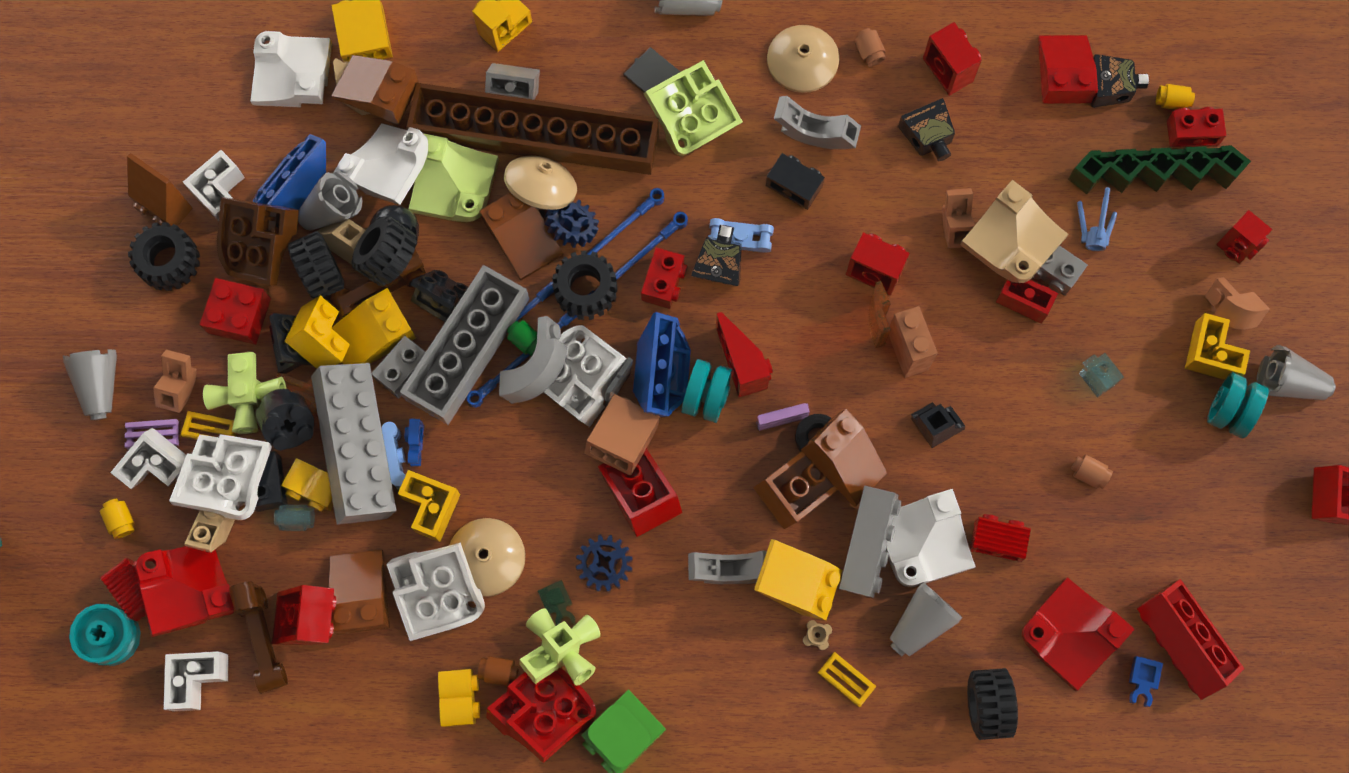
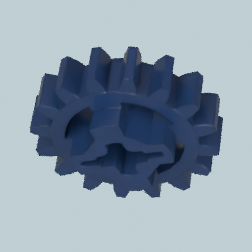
(570, 223)
(594, 569)

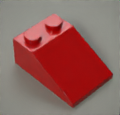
(1067, 69)
(748, 366)
(1331, 494)
(644, 496)
(304, 616)

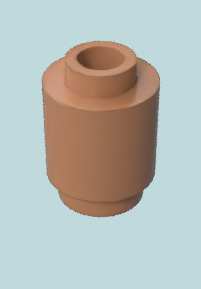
(870, 47)
(1091, 471)

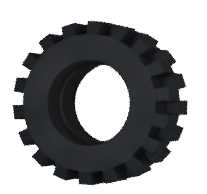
(151, 243)
(384, 250)
(316, 265)
(585, 266)
(992, 704)

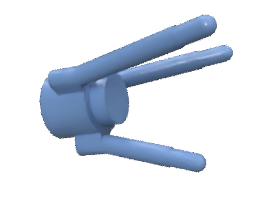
(1097, 238)

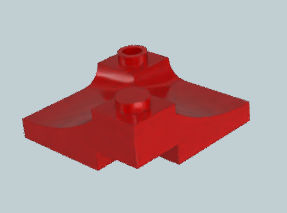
(182, 589)
(1075, 633)
(542, 713)

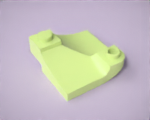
(692, 108)
(453, 181)

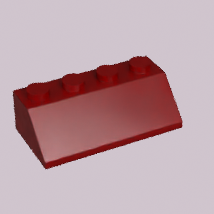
(1190, 640)

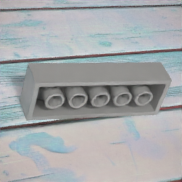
(465, 345)
(353, 443)

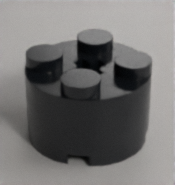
(285, 419)

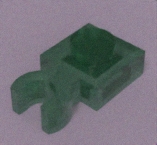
(556, 601)

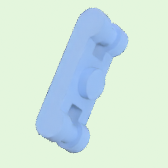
(744, 233)
(394, 454)

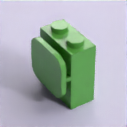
(622, 733)

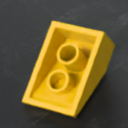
(373, 329)
(798, 580)

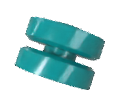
(707, 391)
(1237, 405)
(104, 635)

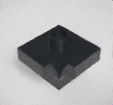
(937, 423)

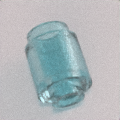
(294, 517)

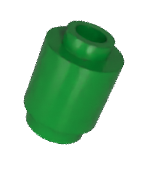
(523, 337)

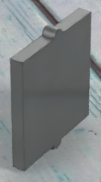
(650, 70)
(619, 380)

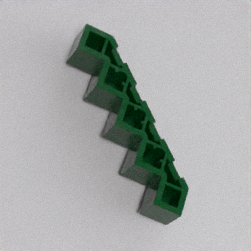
(1158, 165)

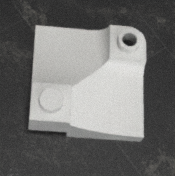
(290, 70)
(387, 162)
(585, 374)
(222, 476)
(929, 540)
(434, 590)

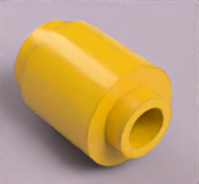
(1174, 96)
(117, 518)

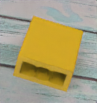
(362, 29)

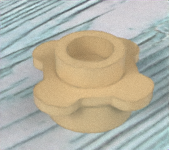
(823, 630)

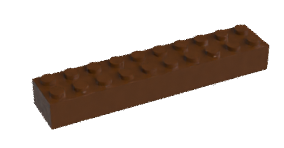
(536, 128)

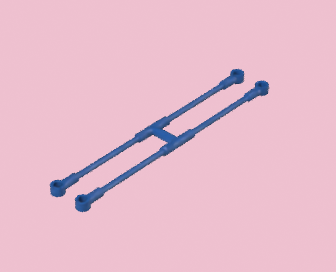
(548, 290)

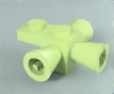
(243, 391)
(559, 648)

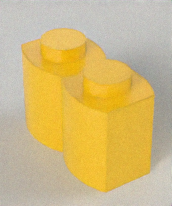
(310, 484)
(457, 697)

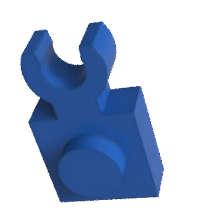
(414, 437)
(1146, 676)

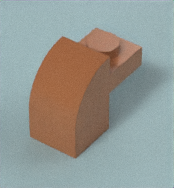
(957, 216)
(1242, 310)
(176, 383)

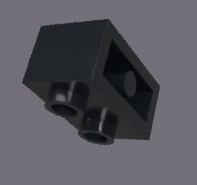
(795, 180)
(270, 491)

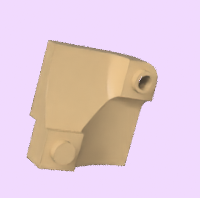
(1014, 235)

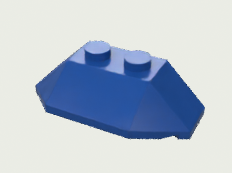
(295, 175)
(661, 366)

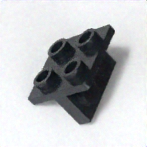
(437, 293)
(286, 357)

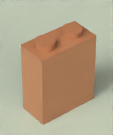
(912, 342)
(622, 434)

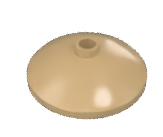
(801, 70)
(540, 182)
(505, 555)

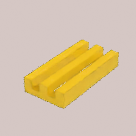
(187, 424)
(864, 694)

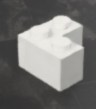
(214, 181)
(150, 454)
(186, 673)

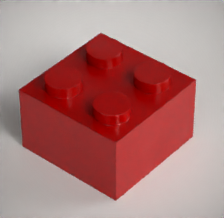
(952, 58)
(877, 261)
(235, 311)

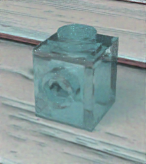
(1100, 374)

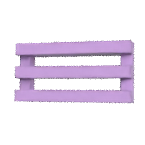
(782, 416)
(131, 426)

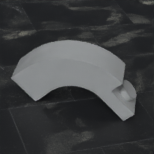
(814, 129)
(542, 368)
(725, 568)

